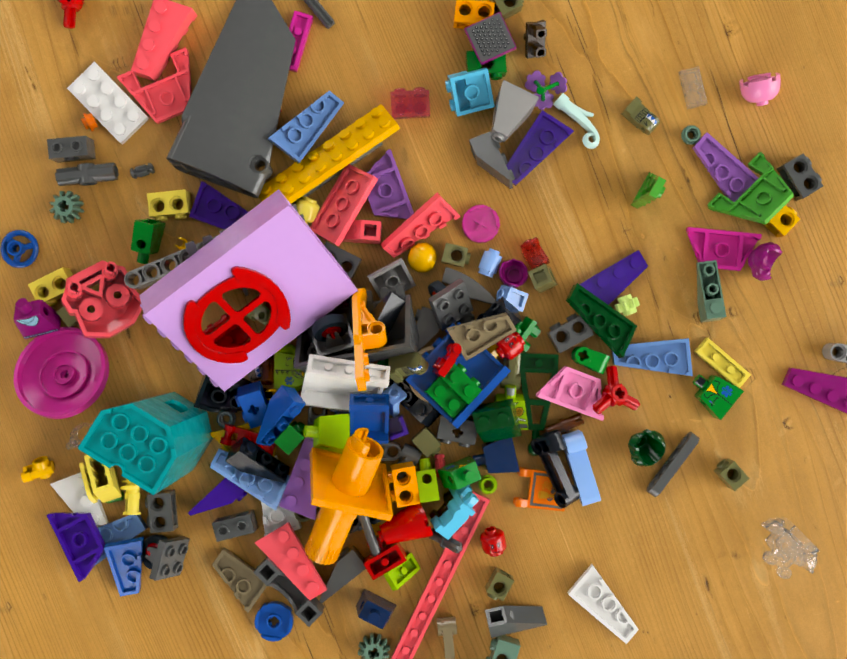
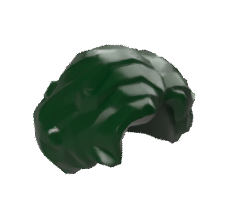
(646, 448)

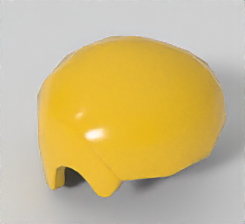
(422, 257)

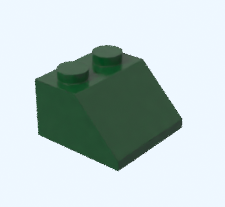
(496, 421)

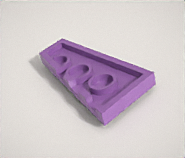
(725, 169)
(298, 491)

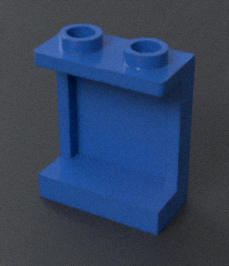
(370, 412)

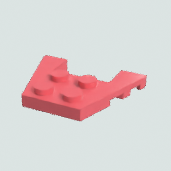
(167, 96)

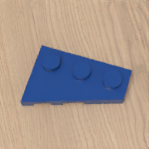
(126, 564)

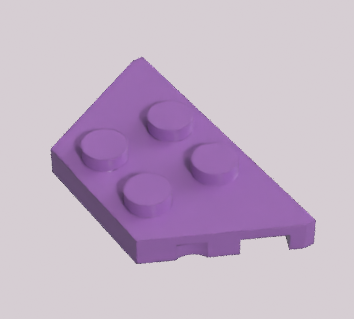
(389, 194)

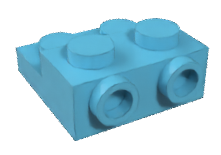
(470, 91)

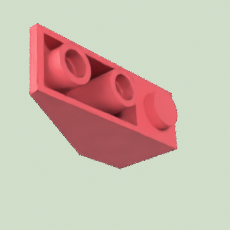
(364, 232)

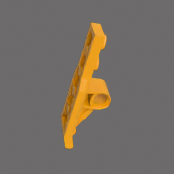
(366, 335)

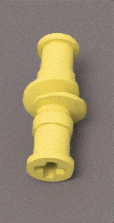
(131, 498)

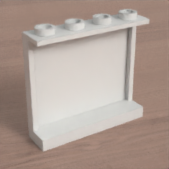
(332, 380)

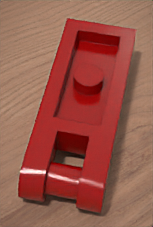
(242, 432)

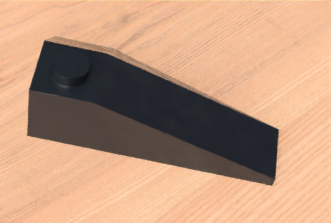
(215, 399)

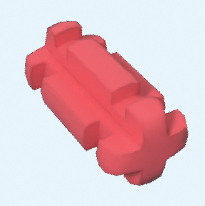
(439, 462)

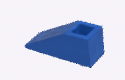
(280, 412)

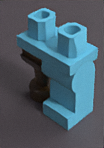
(454, 511)

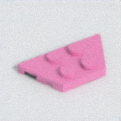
(573, 391)

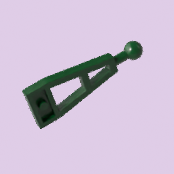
(536, 364)

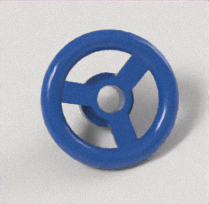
(10, 245)

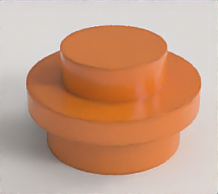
(89, 122)

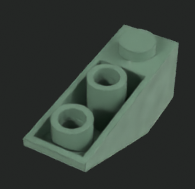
(709, 292)

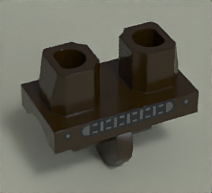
(535, 39)

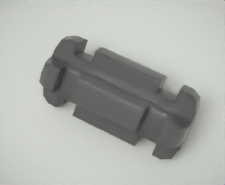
(142, 170)

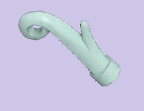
(579, 115)

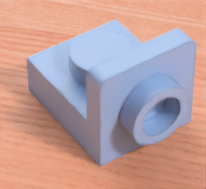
(514, 296)
(396, 395)

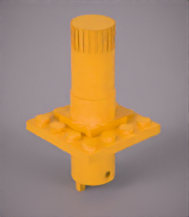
(345, 488)

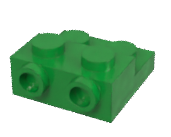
(454, 390)

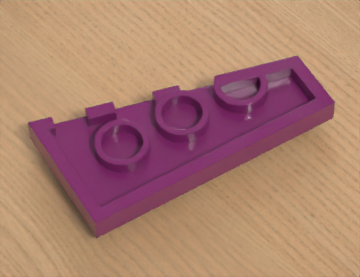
(819, 386)

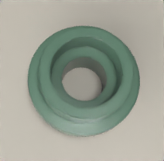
(696, 134)

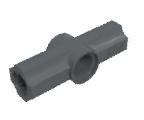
(87, 174)

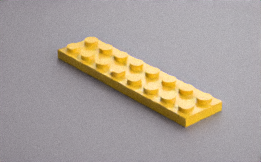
(332, 155)

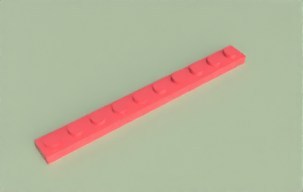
(437, 585)

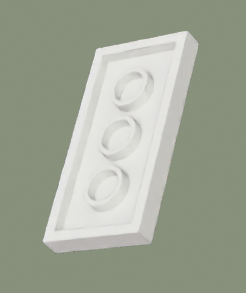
(108, 103)

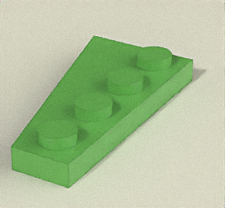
(651, 189)

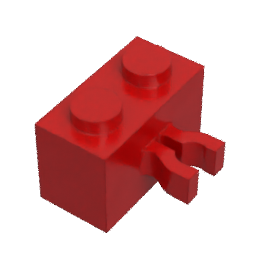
(389, 558)

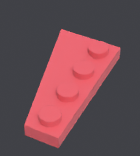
(427, 218)
(289, 556)

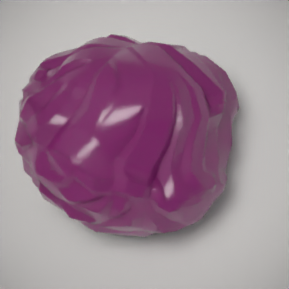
(762, 259)

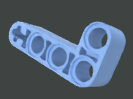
(581, 467)

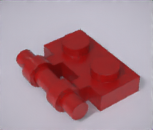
(231, 337)
(444, 364)

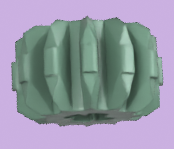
(60, 203)
(370, 644)

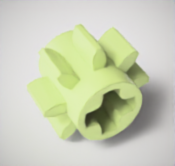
(627, 305)

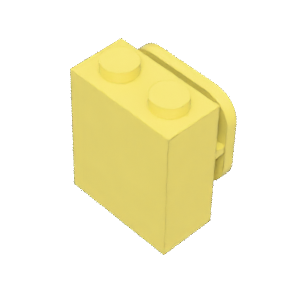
(99, 481)

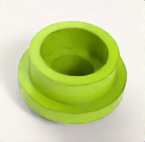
(487, 490)

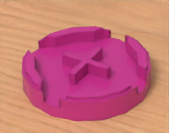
(480, 223)

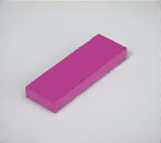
(300, 28)

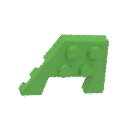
(761, 199)

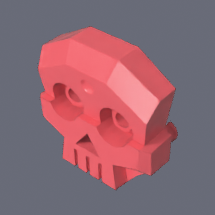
(110, 313)

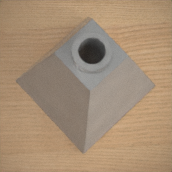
(511, 110)

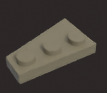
(481, 333)
(239, 577)

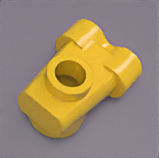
(40, 467)

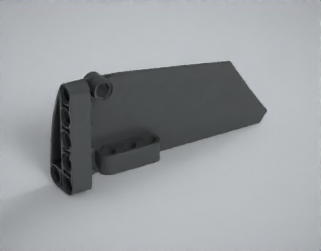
(237, 101)

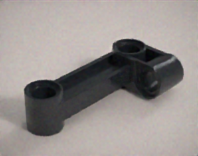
(547, 447)

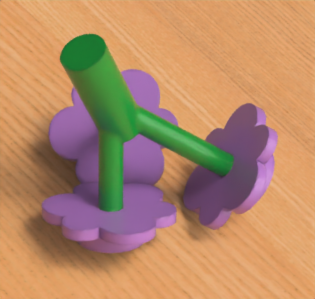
(536, 84)

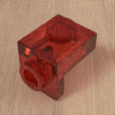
(534, 253)

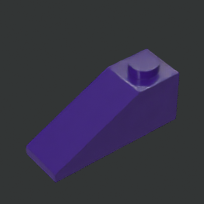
(223, 494)

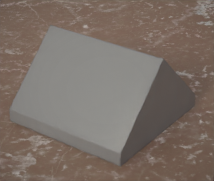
(390, 276)

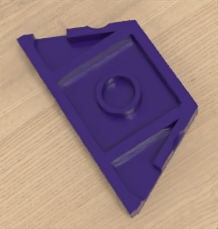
(79, 540)

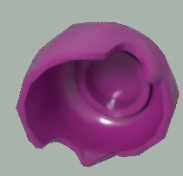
(513, 273)

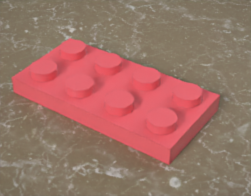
(343, 204)

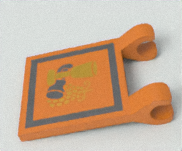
(540, 491)

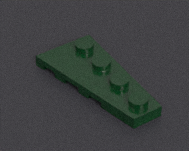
(604, 320)

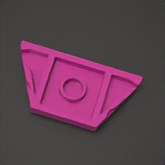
(726, 247)

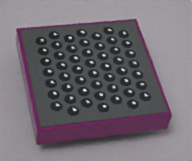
(490, 38)

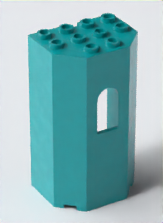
(150, 439)

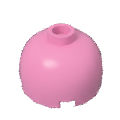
(760, 88)

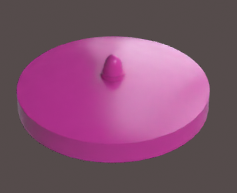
(61, 373)

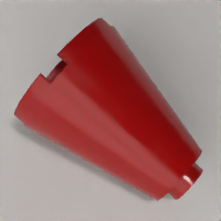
(406, 525)

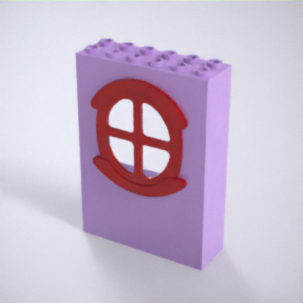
(261, 251)

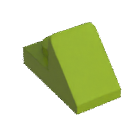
(402, 573)

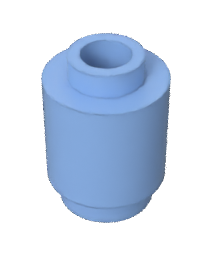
(489, 263)

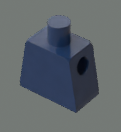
(498, 456)
(375, 609)

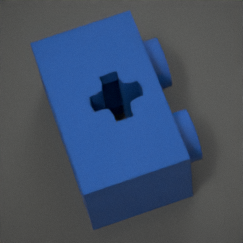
(253, 403)

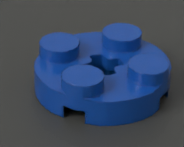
(268, 611)

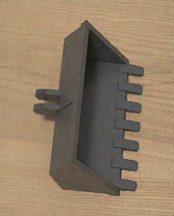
(401, 339)

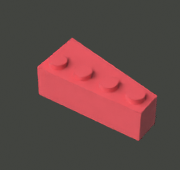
(161, 36)

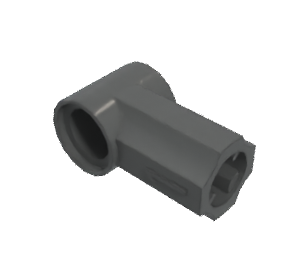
(408, 454)

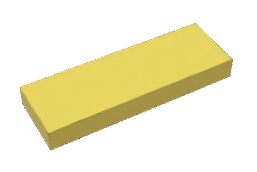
(722, 363)

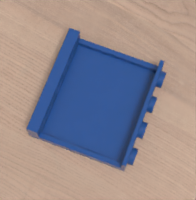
(482, 367)

